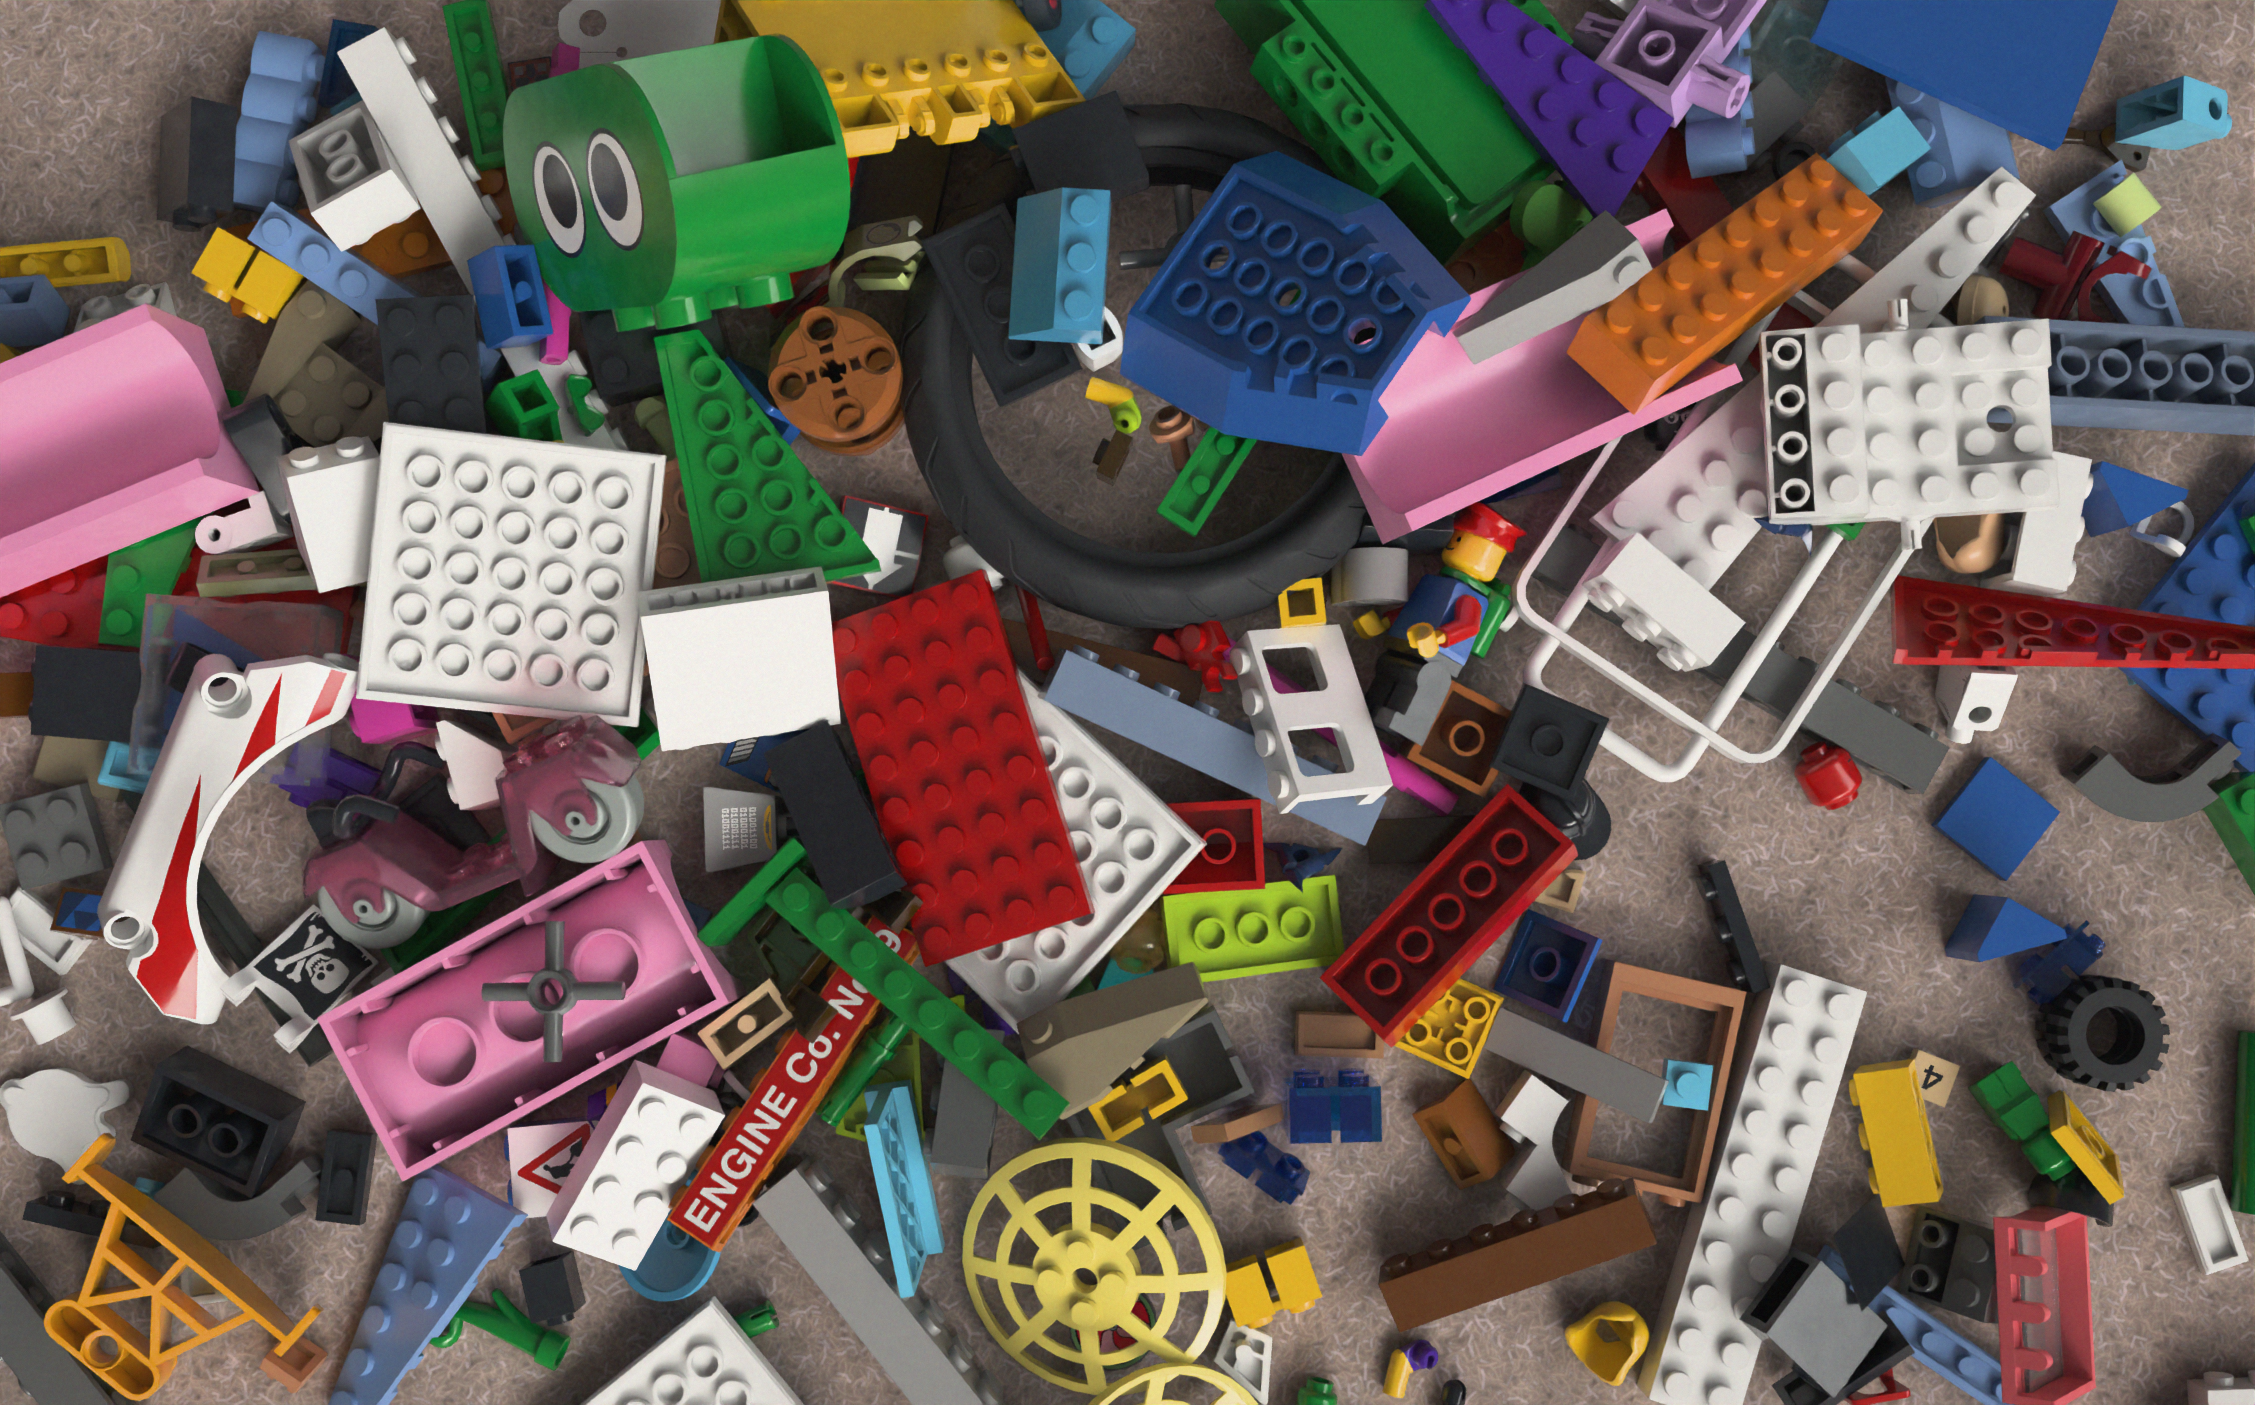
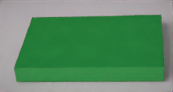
(752, 895)

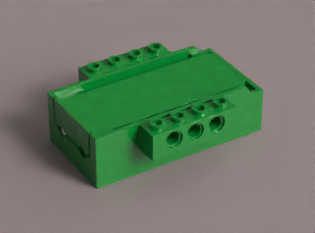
(1396, 110)

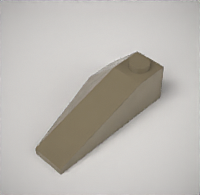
(1097, 1036)

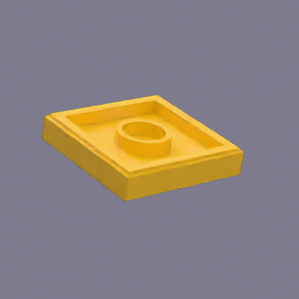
(2085, 1146)

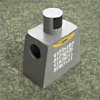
(743, 827)

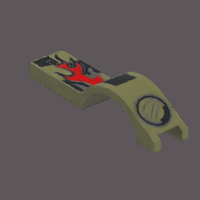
(881, 238)

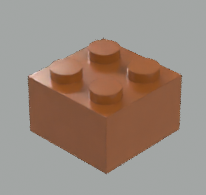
(1462, 739)

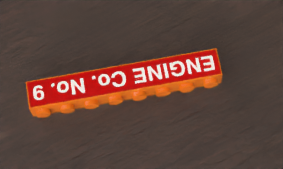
(779, 1106)

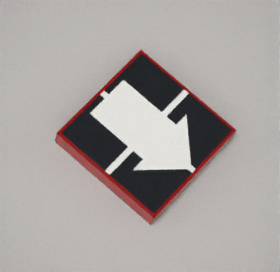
(893, 538)

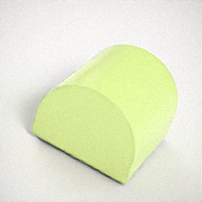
(2127, 205)

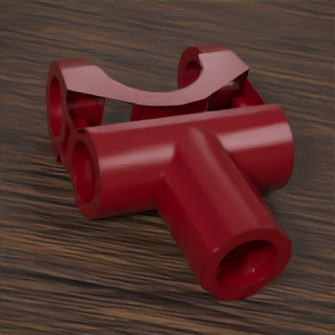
(2066, 274)

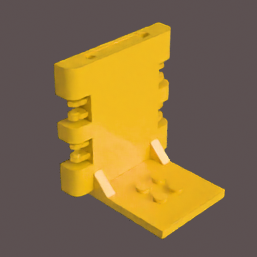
(915, 64)

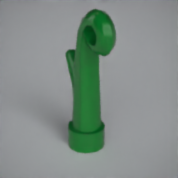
(511, 1326)

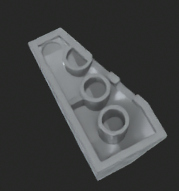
(1569, 282)

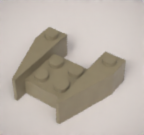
(312, 383)

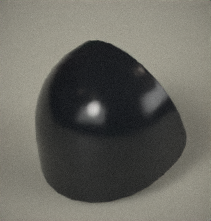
(2072, 1193)

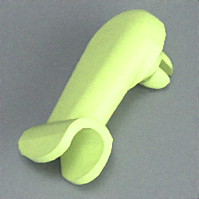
(654, 416)

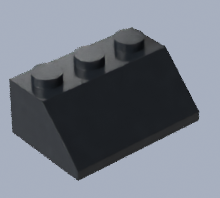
(216, 1120)

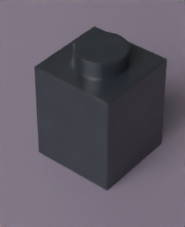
(552, 1288)

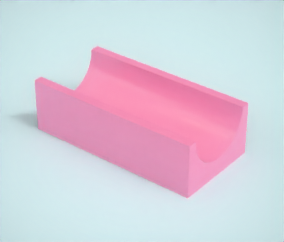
(1485, 426)
(110, 443)
(454, 1069)

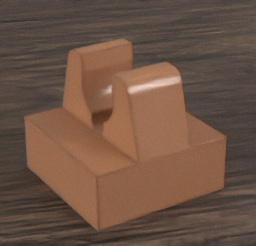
(295, 1365)

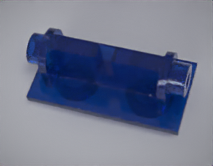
(2045, 974)
(1282, 1172)

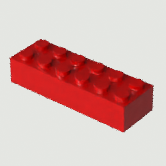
(1450, 915)

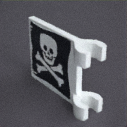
(303, 974)

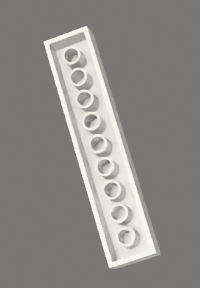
(1753, 1187)

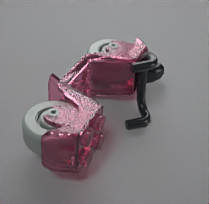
(558, 798)

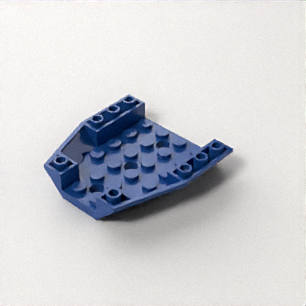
(1292, 371)

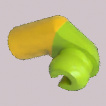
(1120, 402)

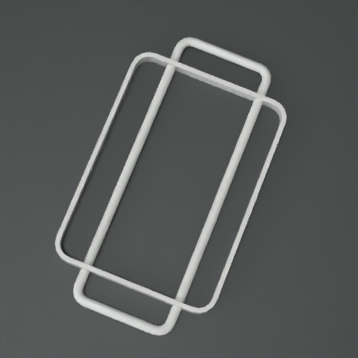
(1705, 732)

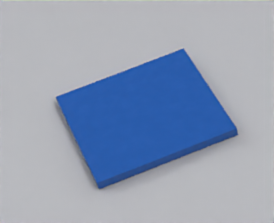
(1992, 58)

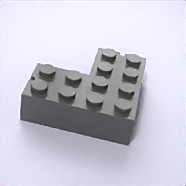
(1211, 1081)

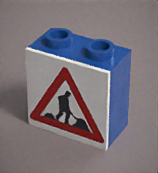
(542, 1159)

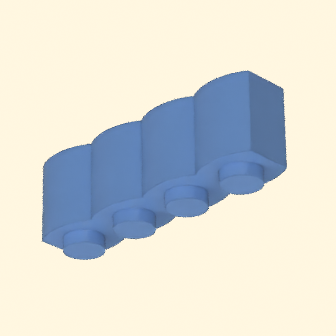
(273, 111)
(1721, 143)

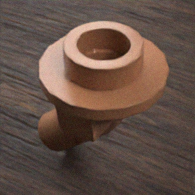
(1173, 426)

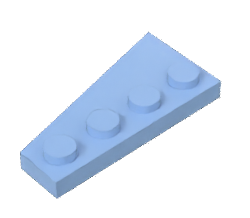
(2127, 296)

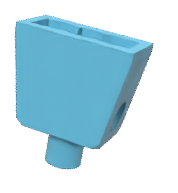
(2184, 114)

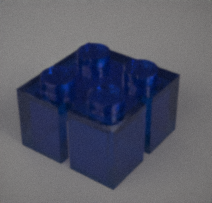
(1327, 1104)

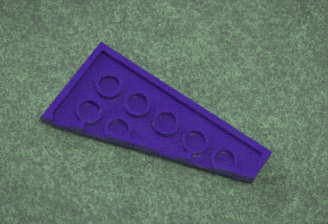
(1561, 100)

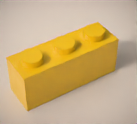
(1896, 1133)

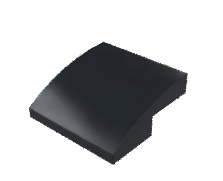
(1423, 541)

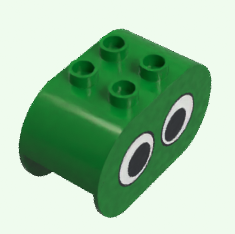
(679, 179)

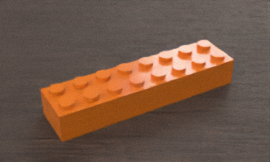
(1723, 283)

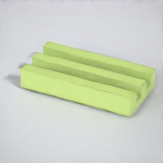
(888, 273)

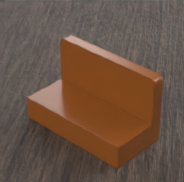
(1465, 1135)

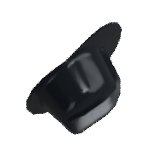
(1582, 821)

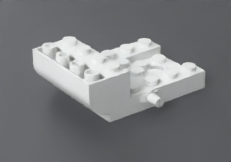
(1901, 422)

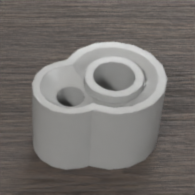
(1370, 577)

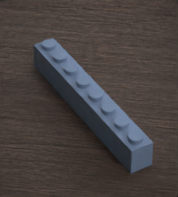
(1191, 735)

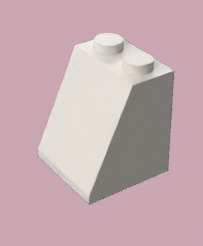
(333, 508)

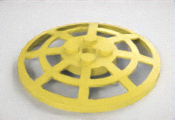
(1099, 1250)

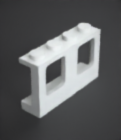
(1336, 705)

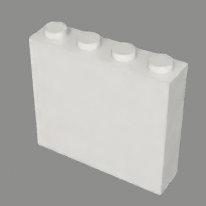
(740, 657)

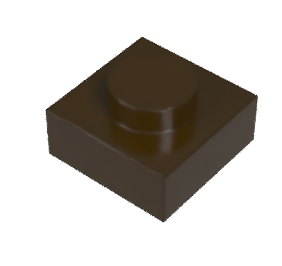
(1112, 456)

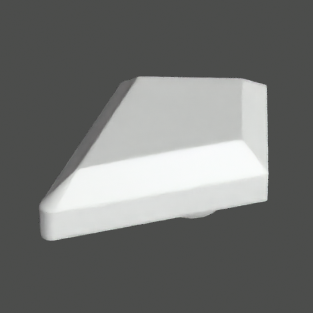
(1246, 1358)

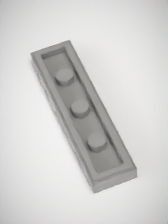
(1576, 1064)

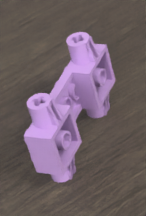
(1673, 52)

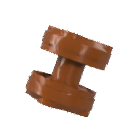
(838, 381)

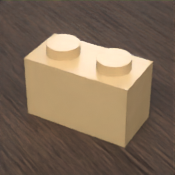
(747, 1025)

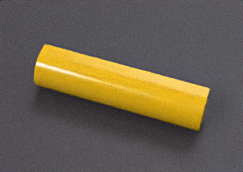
(69, 261)

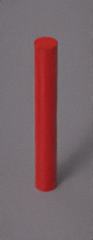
(1035, 629)

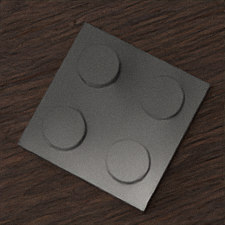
(55, 836)

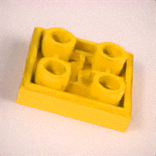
(1454, 1028)

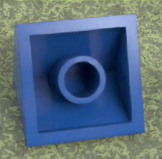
(2124, 498)
(1998, 928)
(1547, 965)

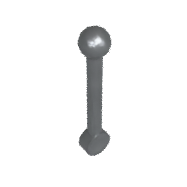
(1982, 268)

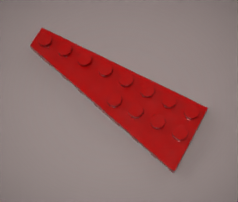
(2005, 628)

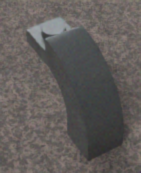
(2158, 796)
(230, 1215)

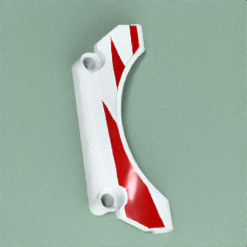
(207, 756)

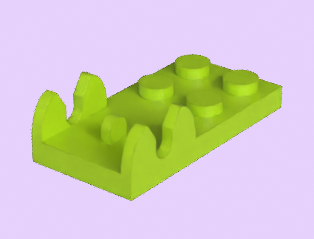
(1254, 929)

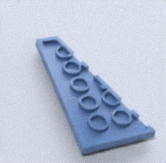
(426, 1276)

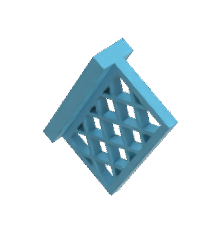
(902, 1180)

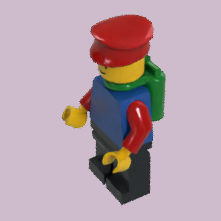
(1440, 625)

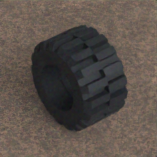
(2137, 1040)

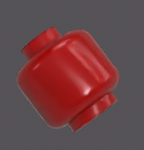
(1828, 775)

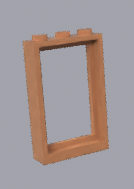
(1728, 1006)

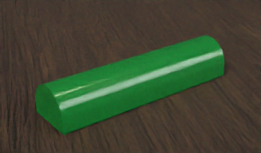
(2243, 1156)

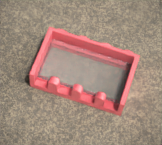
(2044, 1306)

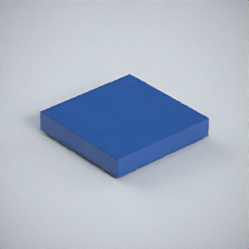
(1995, 818)

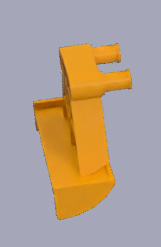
(84, 1315)

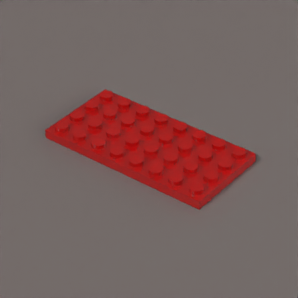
(957, 768)

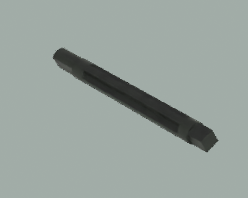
(241, 945)

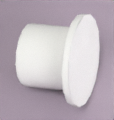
(46, 1016)

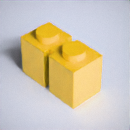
(247, 274)
(1151, 1086)
(1292, 1277)

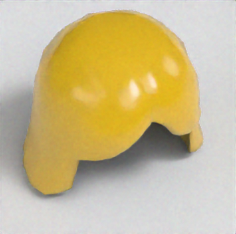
(1612, 1359)

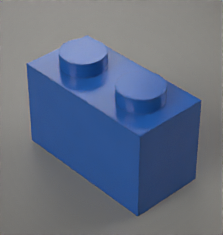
(510, 296)

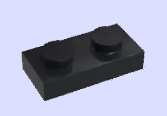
(346, 1177)

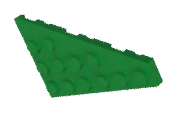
(742, 483)

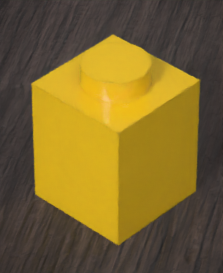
(1303, 607)

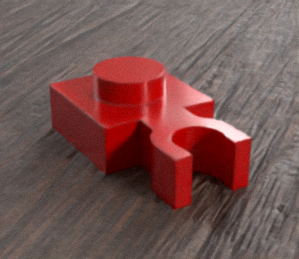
(1203, 652)

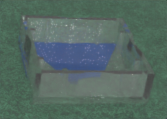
(246, 636)

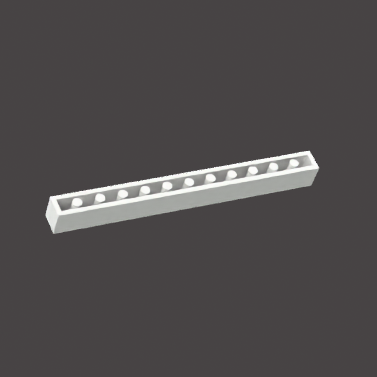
(451, 196)

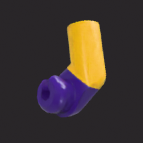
(1405, 1360)

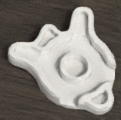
(61, 1112)

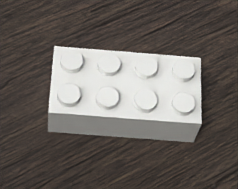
(634, 1165)

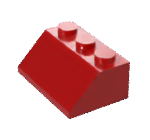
(1233, 848)

